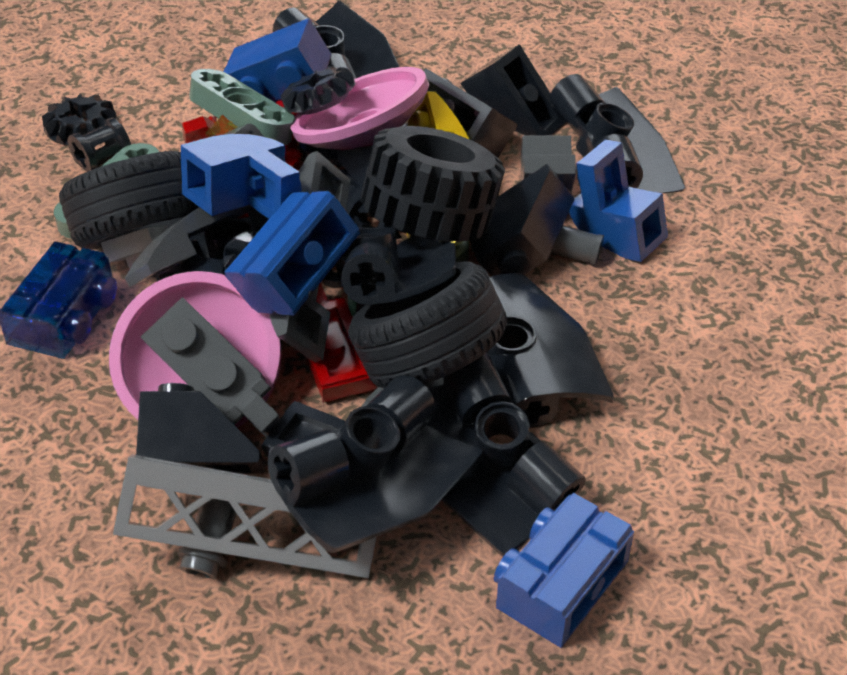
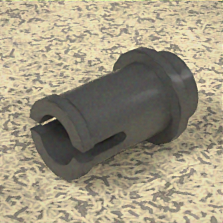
(578, 245)
(214, 520)

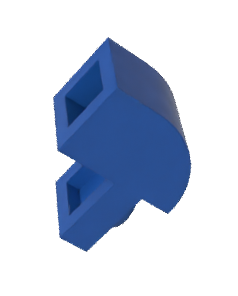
(237, 172)
(626, 216)

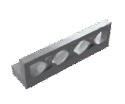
(230, 487)

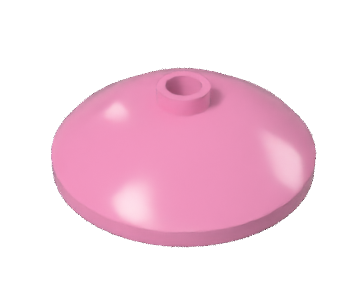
(374, 104)
(138, 368)

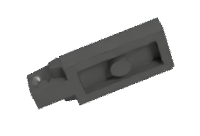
(211, 365)

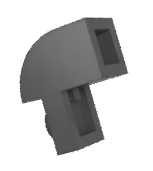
(550, 150)

